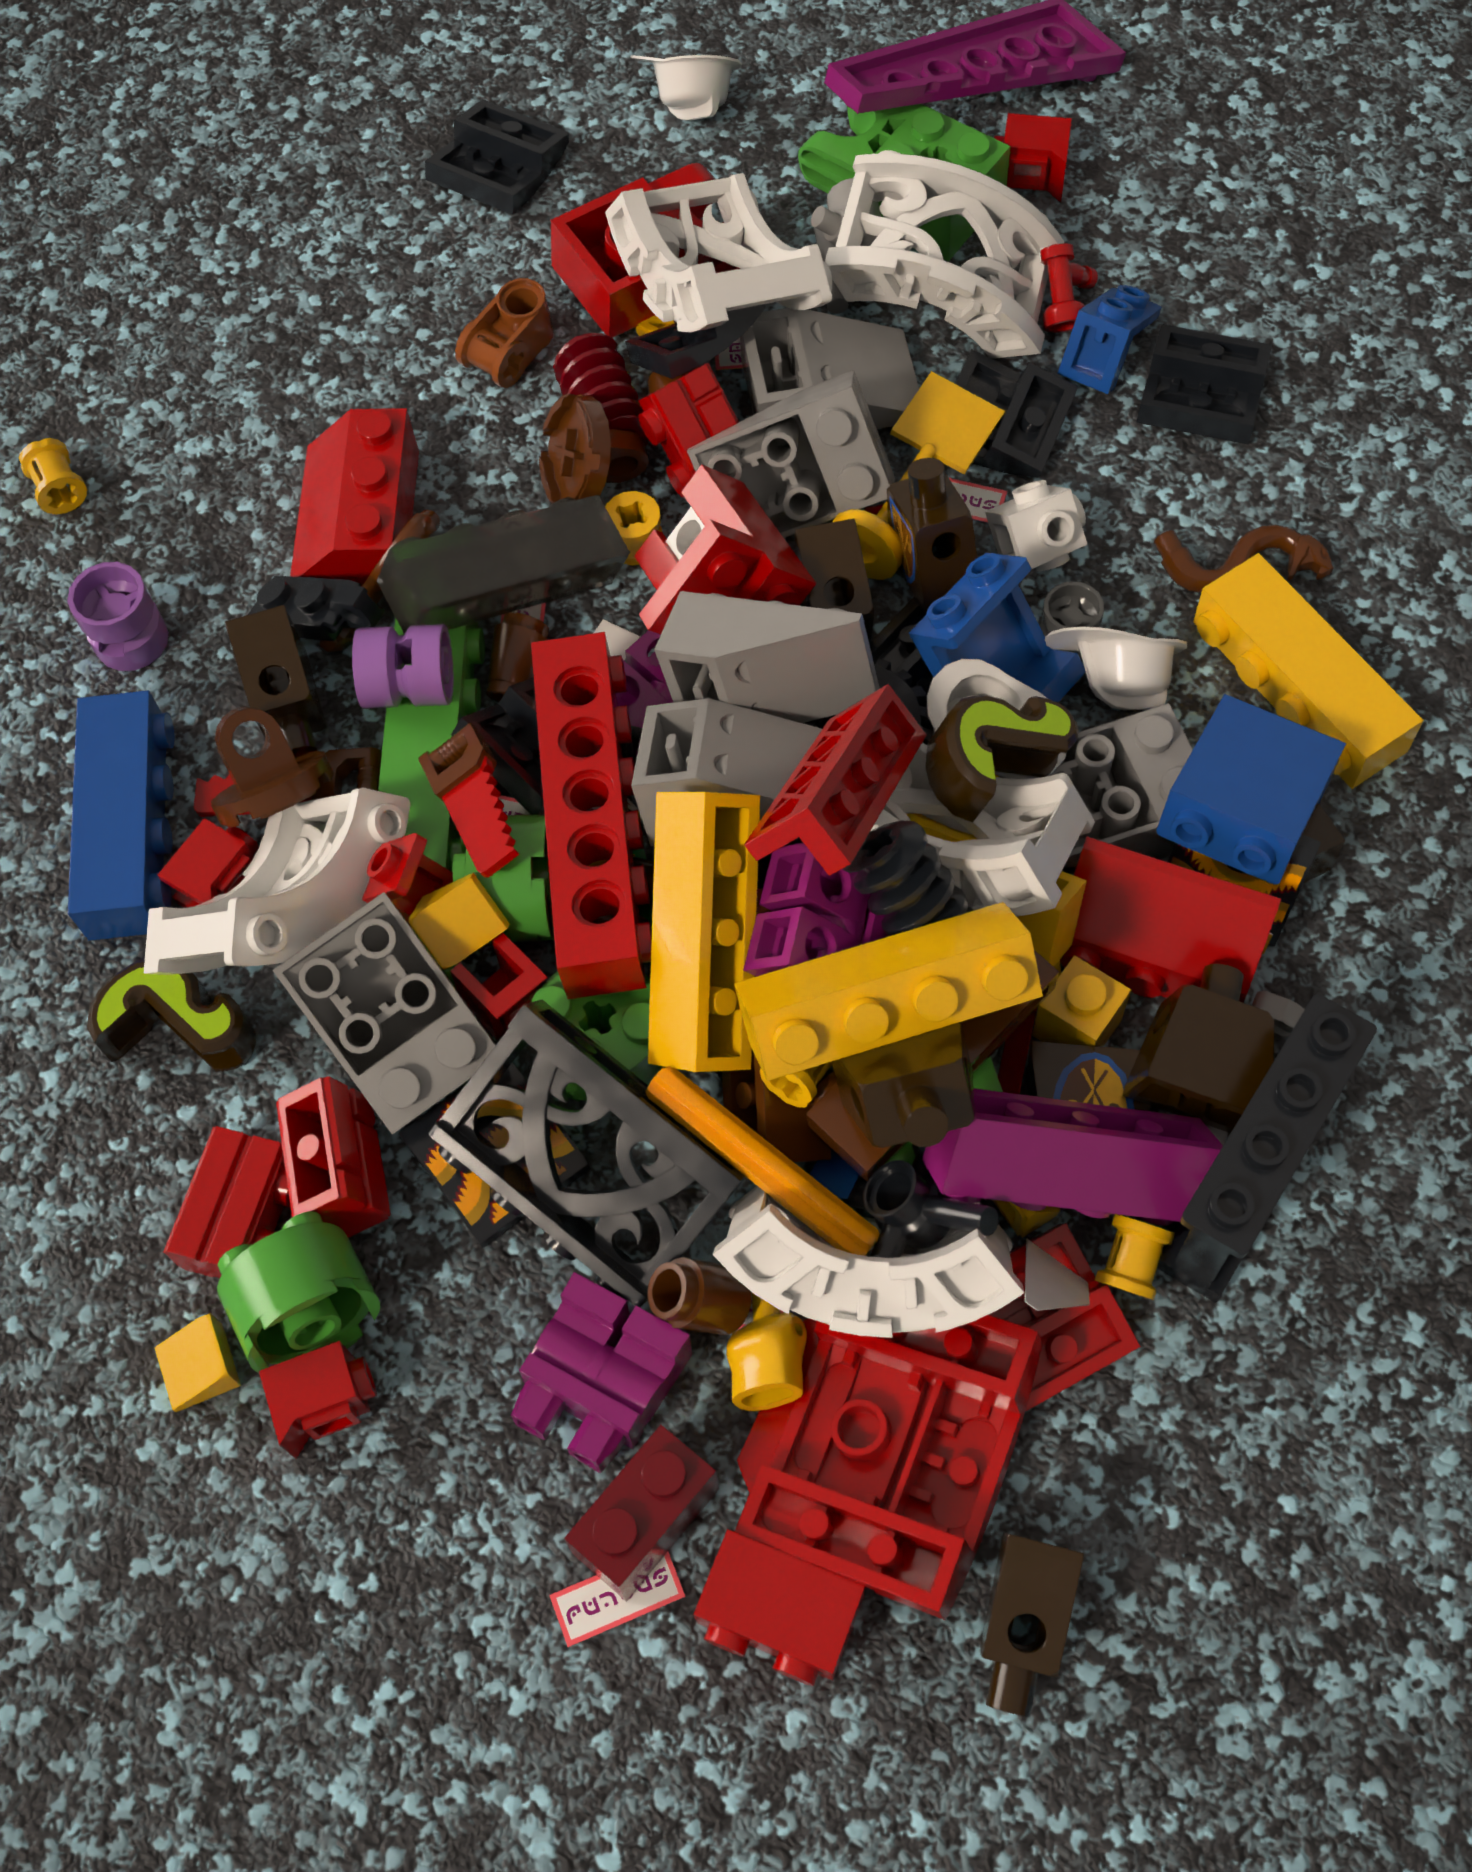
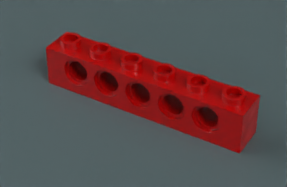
(575, 719)

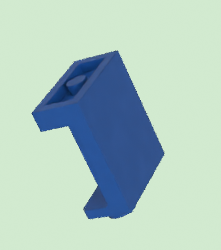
(993, 622)
(1249, 789)

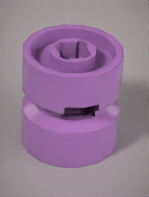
(118, 616)
(382, 671)

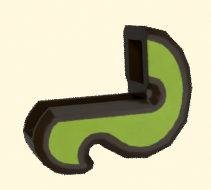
(991, 736)
(135, 1001)

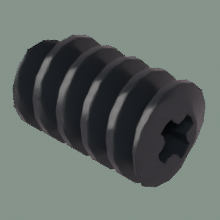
(905, 878)

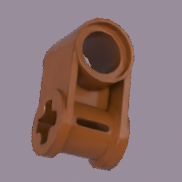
(510, 332)

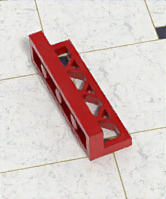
(842, 782)

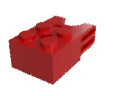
(590, 263)

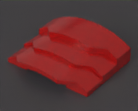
(891, 1455)

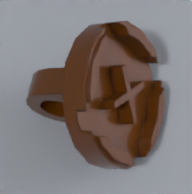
(585, 451)
(268, 779)

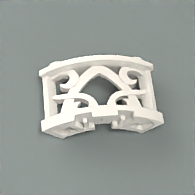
(915, 189)
(693, 291)
(1019, 834)
(293, 891)
(861, 1294)

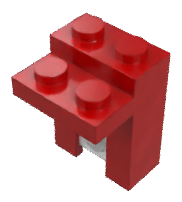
(722, 549)

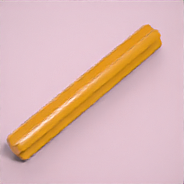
(761, 1162)

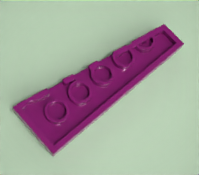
(984, 56)

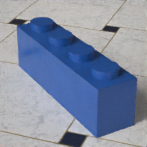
(119, 814)

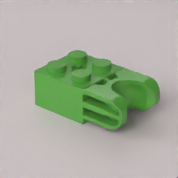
(909, 131)

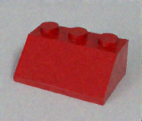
(355, 494)
(1164, 922)

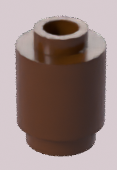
(698, 1296)

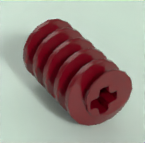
(595, 368)

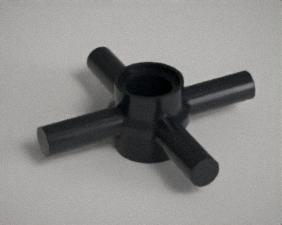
(913, 1209)

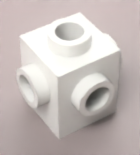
(1039, 525)

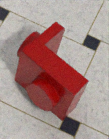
(404, 873)

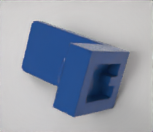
(1104, 336)

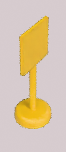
(943, 425)

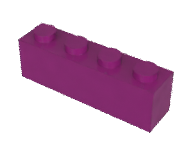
(1074, 1157)

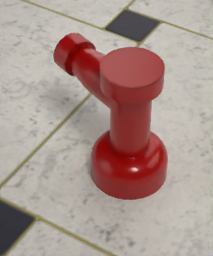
(1062, 278)

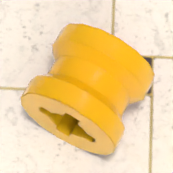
(637, 509)

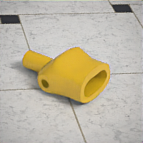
(767, 1358)

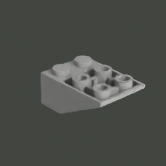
(802, 348)
(805, 455)
(766, 656)
(715, 749)
(1126, 778)
(387, 1012)

